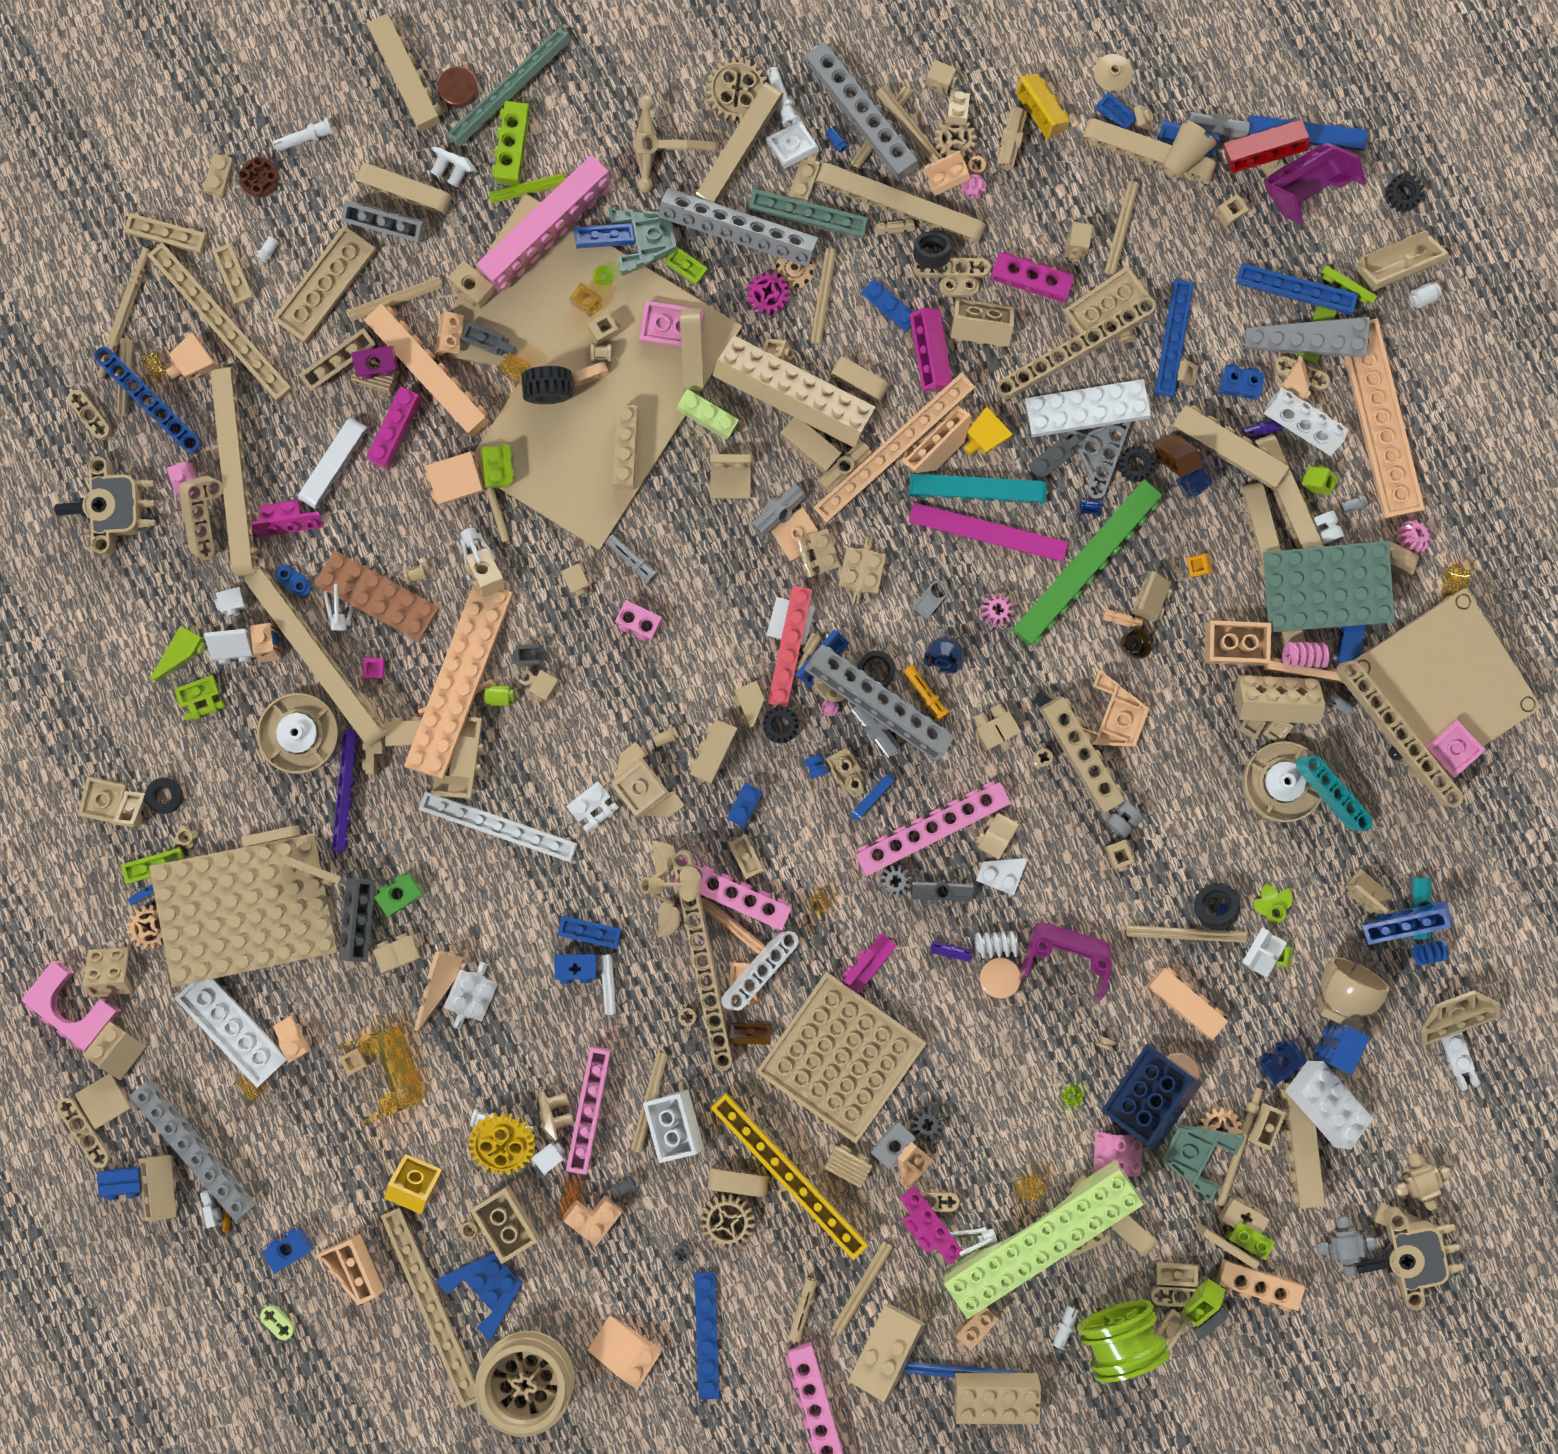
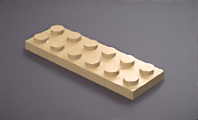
(324, 284)

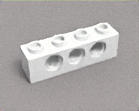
(1306, 421)

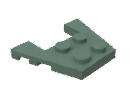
(652, 235)
(1191, 1150)

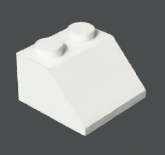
(230, 646)

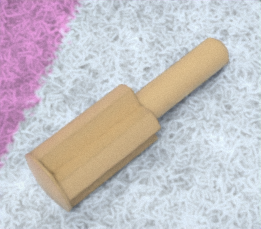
(809, 649)

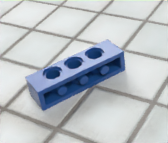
(1407, 922)

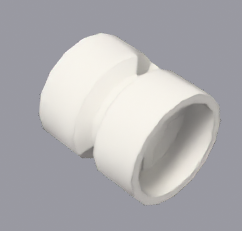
(1333, 532)

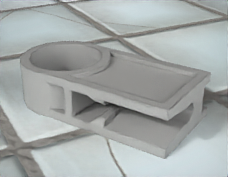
(928, 603)

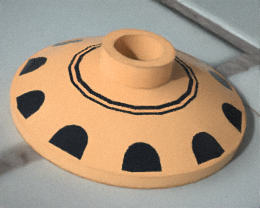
(794, 278)

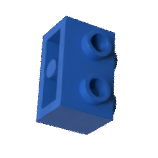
(1241, 382)

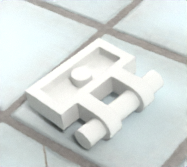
(588, 802)

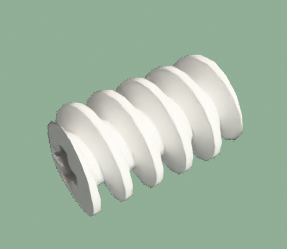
(996, 944)

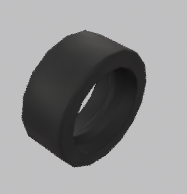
(932, 239)
(883, 656)

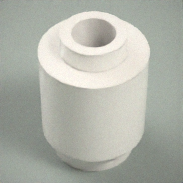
(1425, 294)

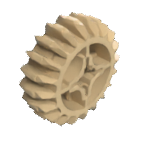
(735, 1216)

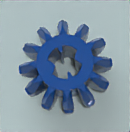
(1430, 952)

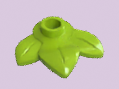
(1273, 900)

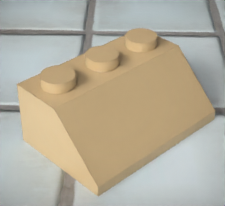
(982, 322)
(713, 751)

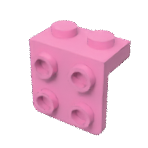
(1123, 1148)

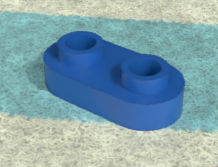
(293, 580)

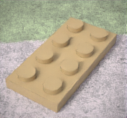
(1105, 301)

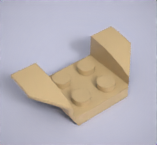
(641, 787)

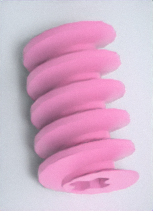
(1305, 653)

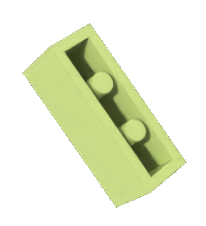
(706, 414)

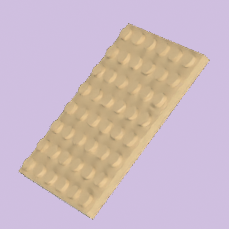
(241, 910)

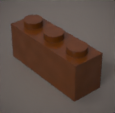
(1177, 454)

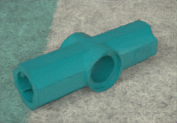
(1421, 894)

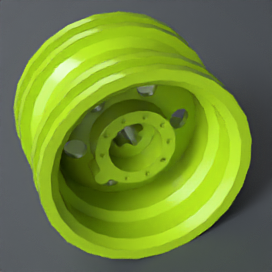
(1123, 1341)

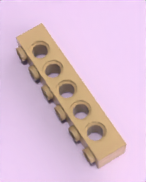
(1051, 714)

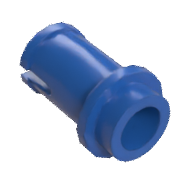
(837, 140)

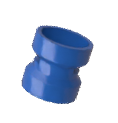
(816, 771)

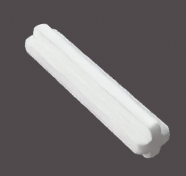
(608, 984)

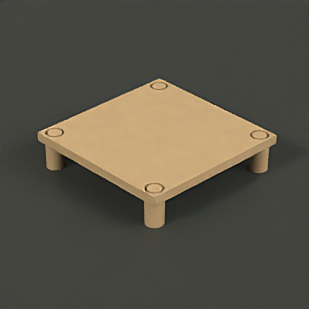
(1447, 671)

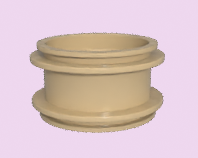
(517, 1417)

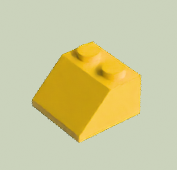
(412, 1184)

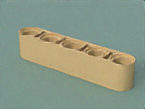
(404, 188)
(1130, 1230)

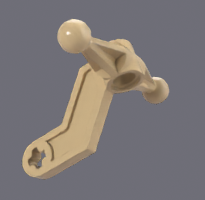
(646, 155)

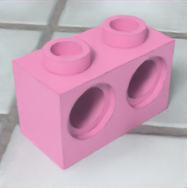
(641, 616)

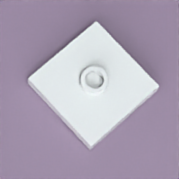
(792, 144)
(778, 619)

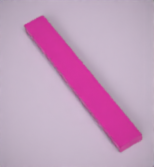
(988, 532)

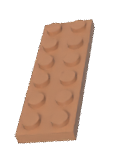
(377, 596)

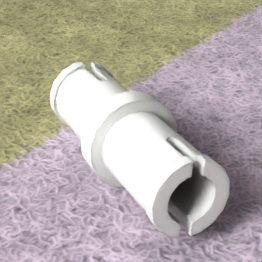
(1065, 1327)

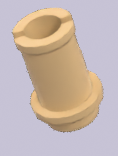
(665, 737)

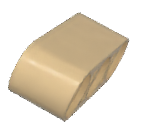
(860, 378)
(738, 1183)

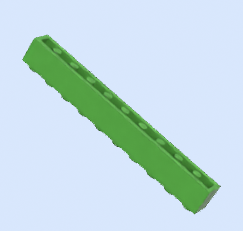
(1083, 566)

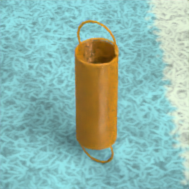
(226, 1223)

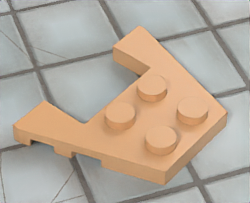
(1122, 718)

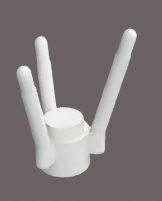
(470, 539)
(337, 621)
(986, 1238)

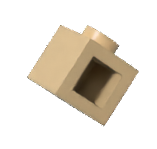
(941, 77)

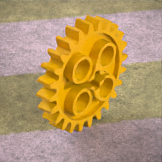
(513, 1155)

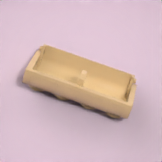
(1400, 260)

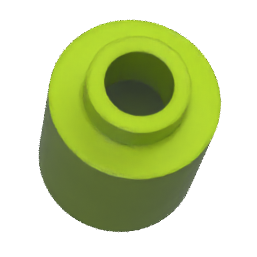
(499, 695)

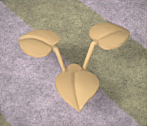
(689, 881)

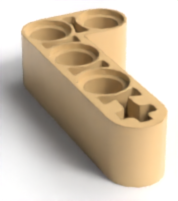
(691, 349)
(201, 543)

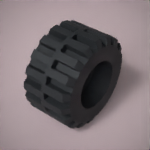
(547, 385)

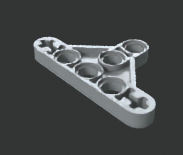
(1095, 460)

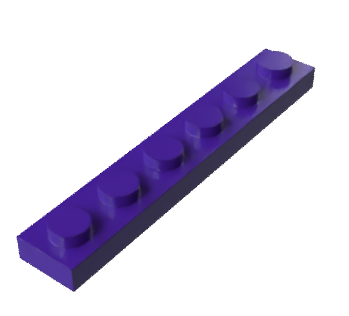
(345, 782)

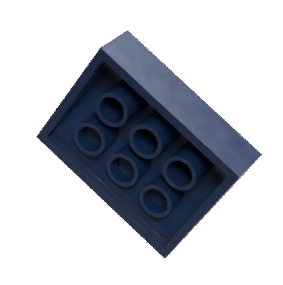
(1151, 1097)

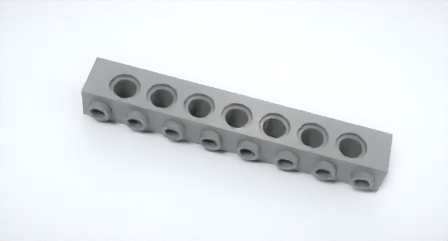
(899, 166)
(737, 227)
(869, 702)
(193, 1150)

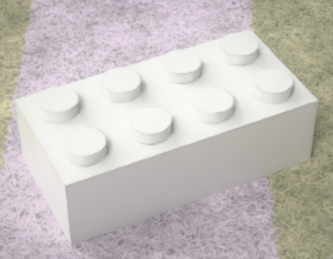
(1329, 1104)

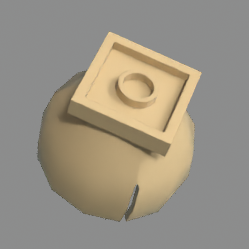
(1352, 997)

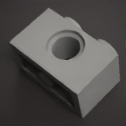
(881, 1148)

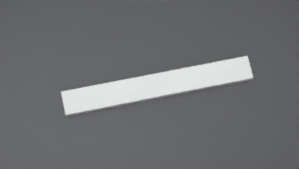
(498, 826)

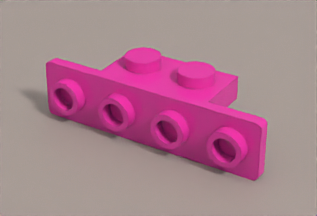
(284, 518)
(868, 963)
(927, 1227)

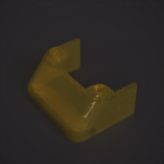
(398, 1067)

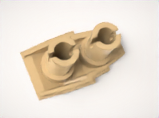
(846, 771)
(548, 1123)

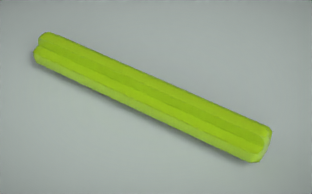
(528, 188)

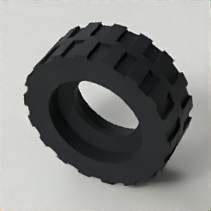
(1217, 921)

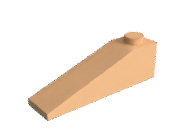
(442, 975)

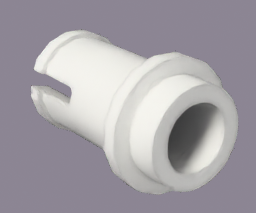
(267, 249)

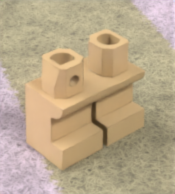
(996, 730)

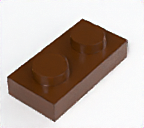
(750, 1033)

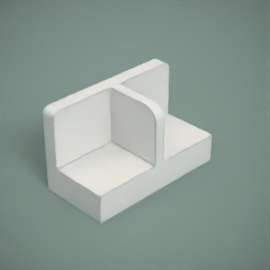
(1264, 953)

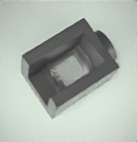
(529, 655)

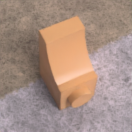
(291, 1039)

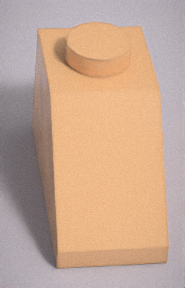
(1297, 380)

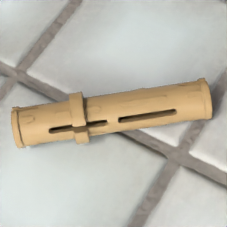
(805, 1300)

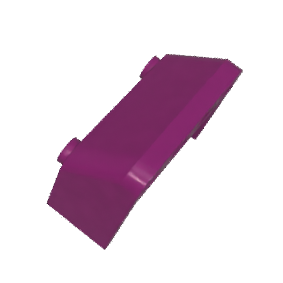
(1309, 175)
(1047, 936)

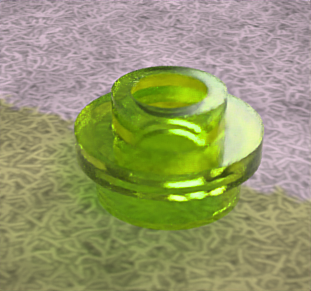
(602, 269)
(1079, 1095)

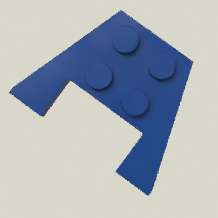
(491, 1282)

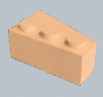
(353, 1268)

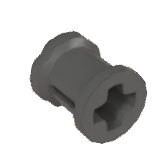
(624, 1188)

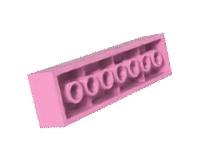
(545, 224)

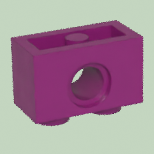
(363, 358)

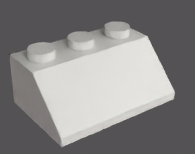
(673, 1126)

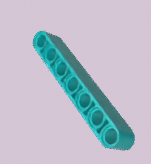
(974, 487)

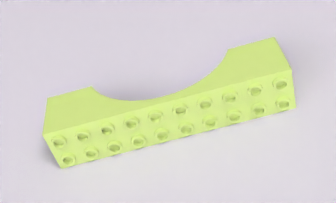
(1002, 1267)

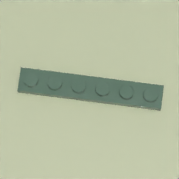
(808, 213)

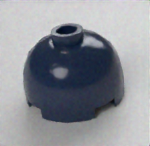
(944, 654)

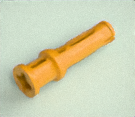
(930, 700)

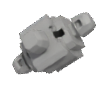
(1346, 1246)

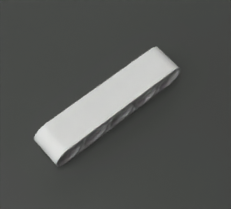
(332, 462)
(751, 972)

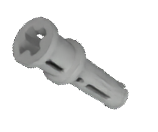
(638, 567)

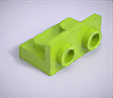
(497, 466)
(1250, 1240)

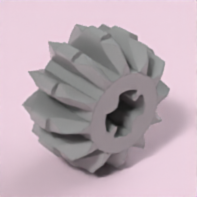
(889, 876)

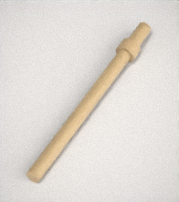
(1253, 1109)

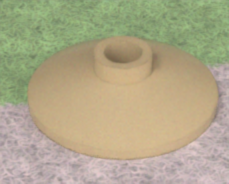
(1109, 80)

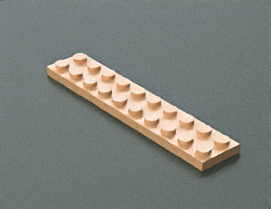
(1384, 428)
(458, 683)

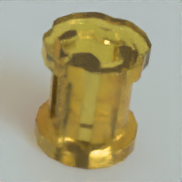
(153, 364)

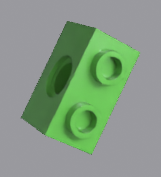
(386, 897)

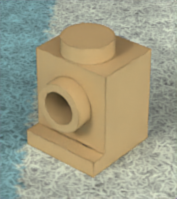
(1224, 213)
(604, 321)
(1119, 847)

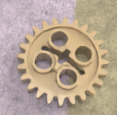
(719, 87)

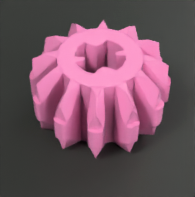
(1414, 537)
(1002, 606)

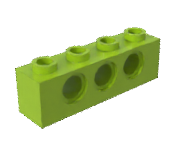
(511, 113)

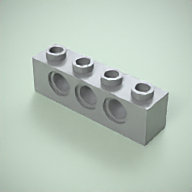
(383, 221)

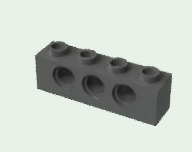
(356, 920)

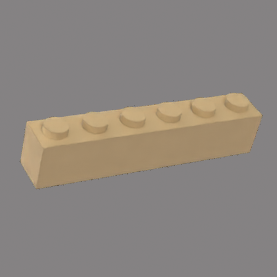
(403, 72)
(1231, 447)
(1302, 1154)

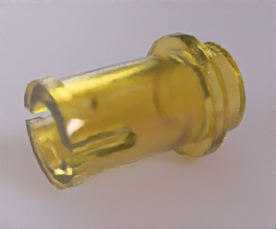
(248, 1088)

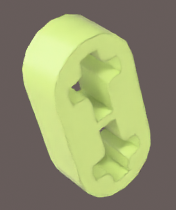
(273, 1326)

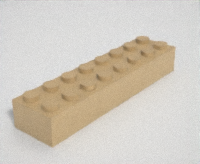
(793, 391)

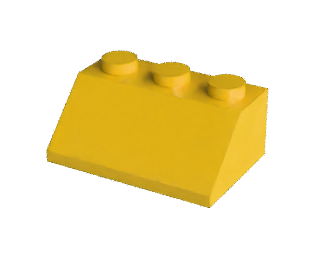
(1042, 105)

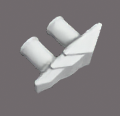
(461, 165)

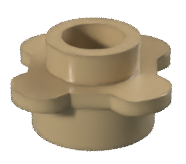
(183, 831)
(469, 1235)

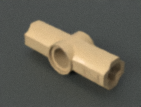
(1011, 138)
(853, 458)

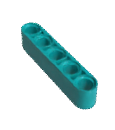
(1353, 817)

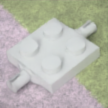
(470, 995)

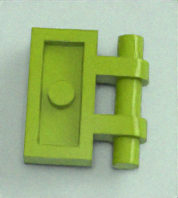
(197, 692)

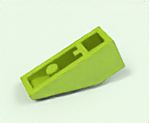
(181, 650)

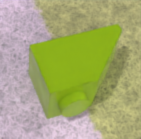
(1203, 1302)

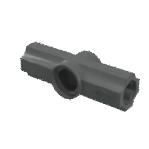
(955, 891)

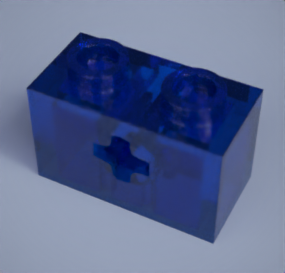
(1194, 483)
(1292, 1061)

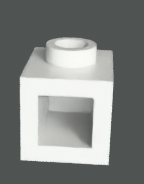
(231, 601)

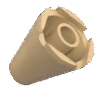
(1187, 149)

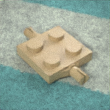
(862, 570)

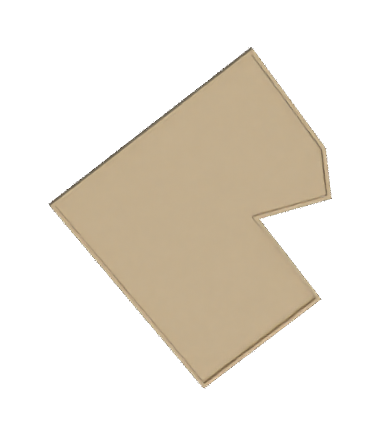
(568, 447)

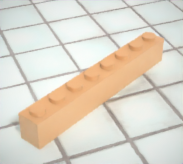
(428, 372)

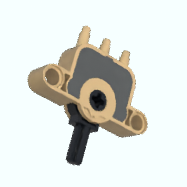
(122, 506)
(1424, 1256)

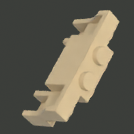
(464, 763)

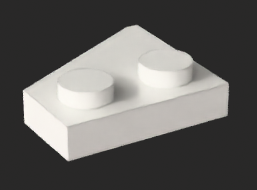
(1002, 874)

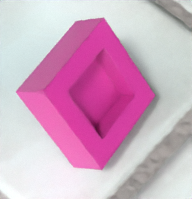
(373, 668)

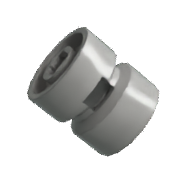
(1120, 825)

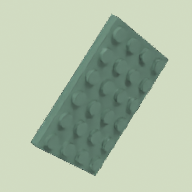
(1329, 587)

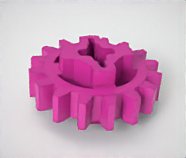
(760, 291)

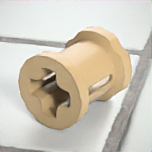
(1127, 336)
(601, 352)
(415, 574)
(1049, 756)

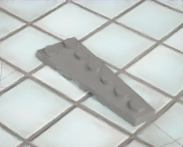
(1328, 337)

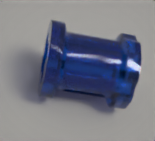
(1090, 507)

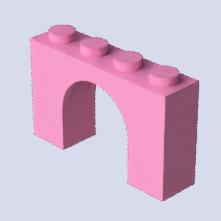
(43, 1000)

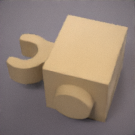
(542, 685)

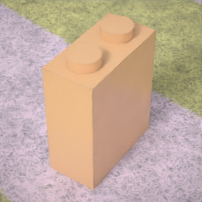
(455, 478)

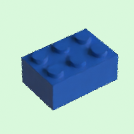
(1341, 1047)

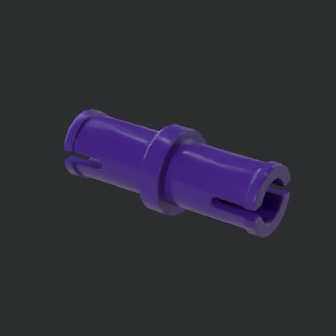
(1261, 429)
(951, 951)

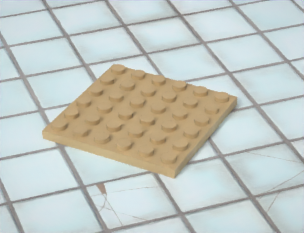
(841, 1057)

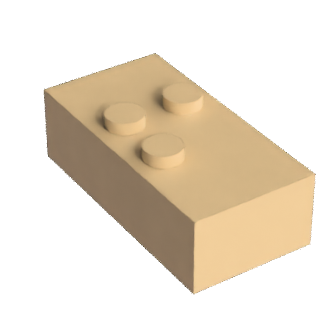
(886, 1352)

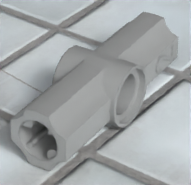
(1221, 125)
(778, 510)
(877, 732)

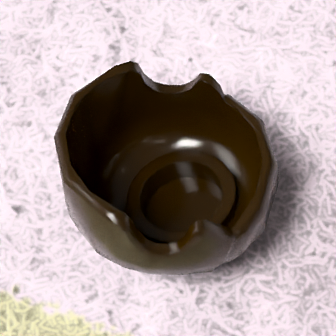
(1141, 649)

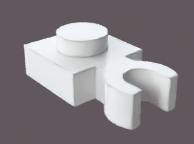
(211, 1213)

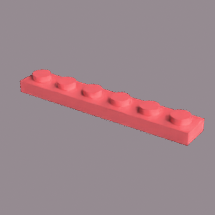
(789, 646)

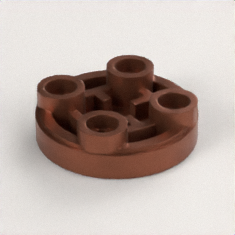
(457, 86)
(259, 177)

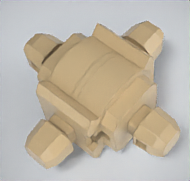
(1423, 1181)

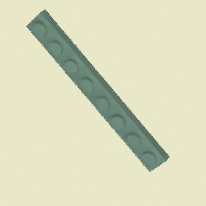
(508, 87)

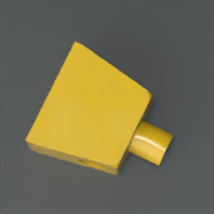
(986, 434)

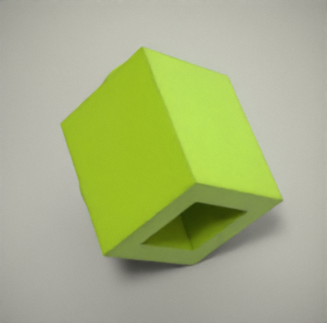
(1320, 480)

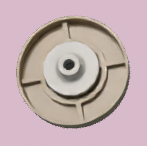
(316, 736)
(1265, 784)

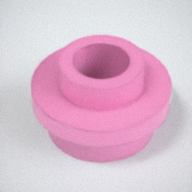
(829, 707)

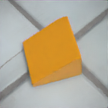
(1199, 565)

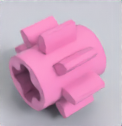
(974, 187)

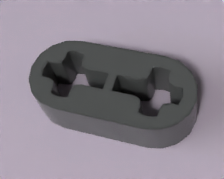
(1211, 1323)

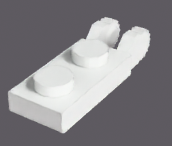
(1460, 1059)

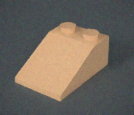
(624, 1351)

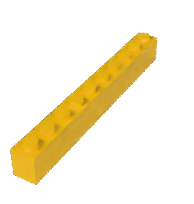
(789, 1176)

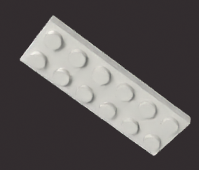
(1087, 408)
(232, 1030)

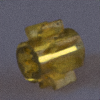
(817, 908)

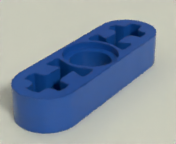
(869, 800)

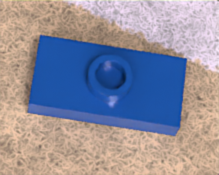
(1115, 111)

